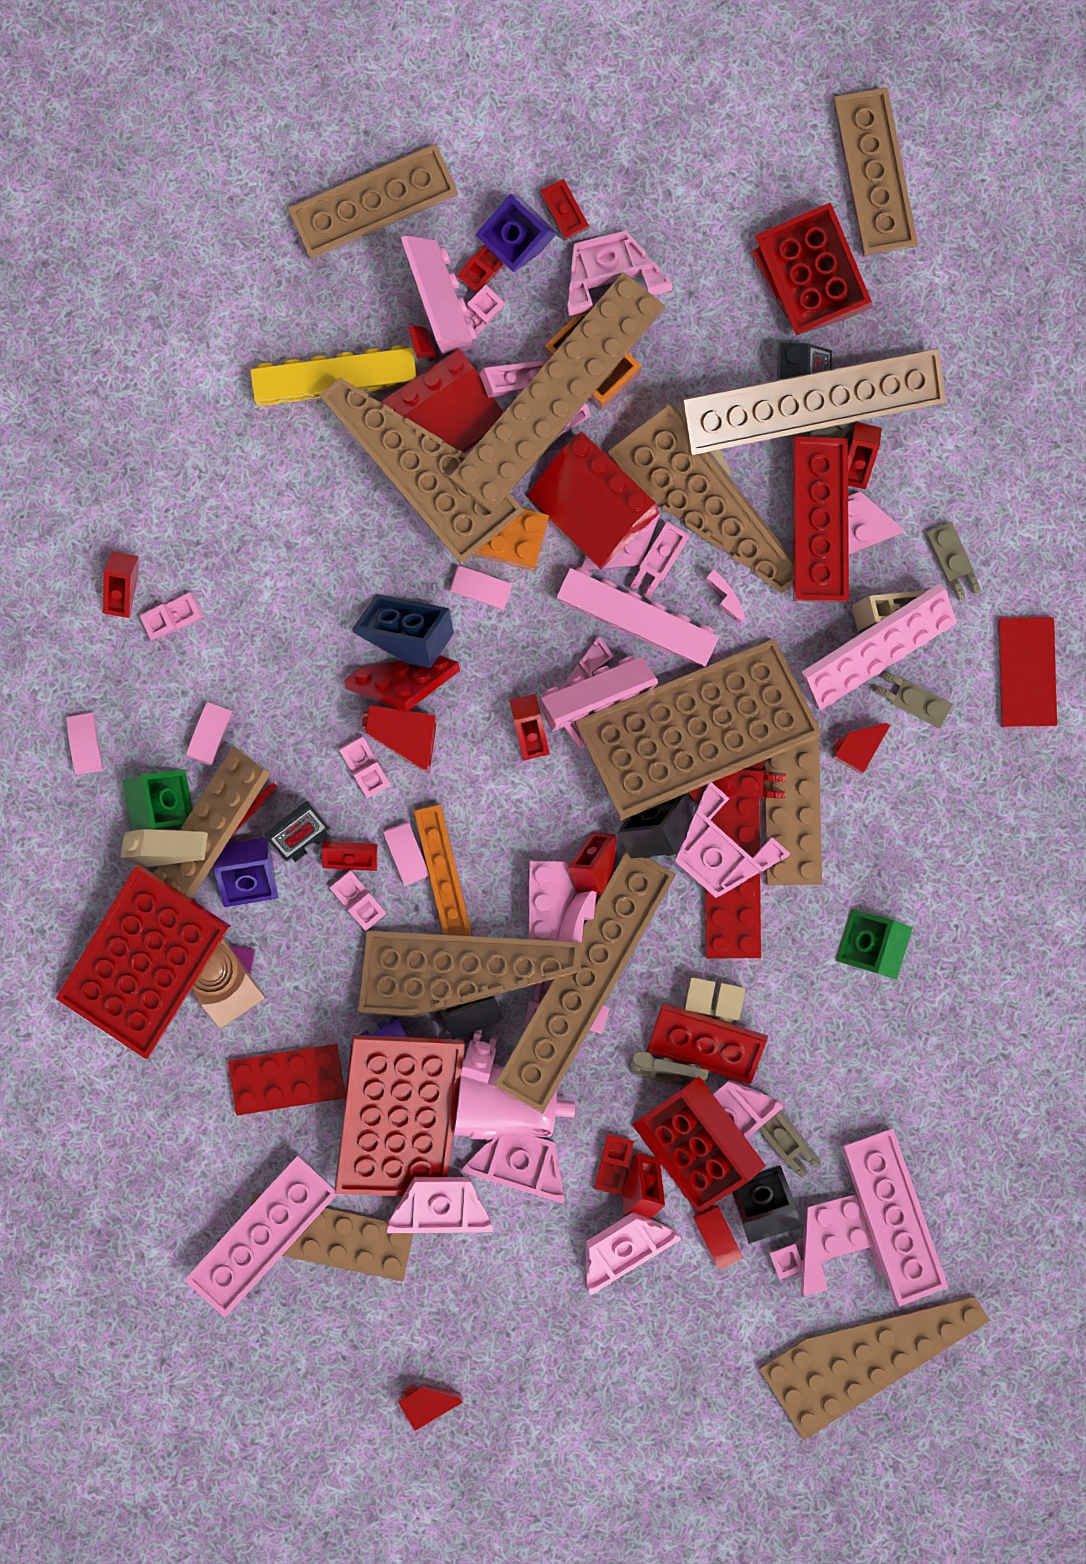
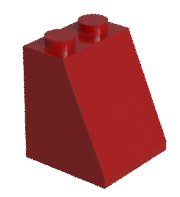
(404, 733)

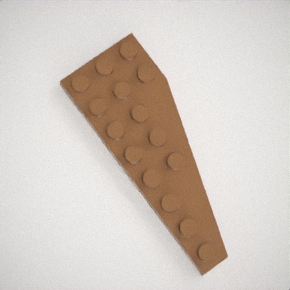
(420, 470)
(701, 495)
(435, 972)
(847, 1366)

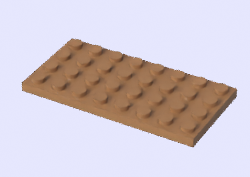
(697, 729)

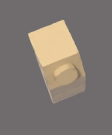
(878, 607)
(163, 847)

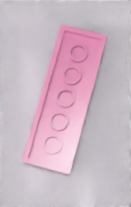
(879, 646)
(894, 1217)
(261, 1236)

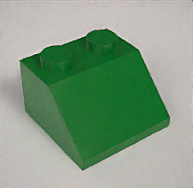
(158, 800)
(874, 944)

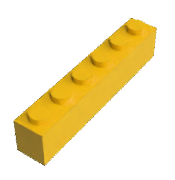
(309, 379)

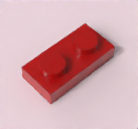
(564, 209)
(349, 856)

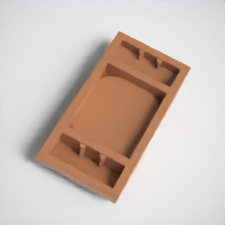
(226, 987)

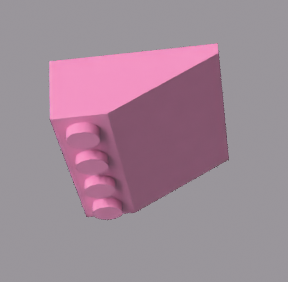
(439, 295)

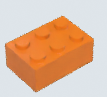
(615, 382)
(519, 542)

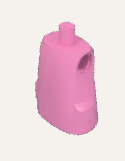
(490, 1112)

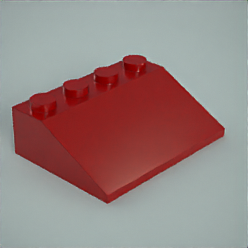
(814, 270)
(448, 402)
(592, 500)
(699, 1145)

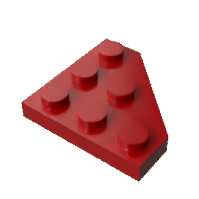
(401, 683)

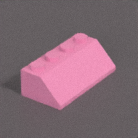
(596, 693)
(549, 898)

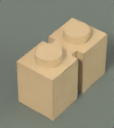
(727, 1004)

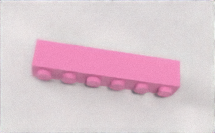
(637, 618)

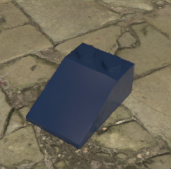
(406, 629)

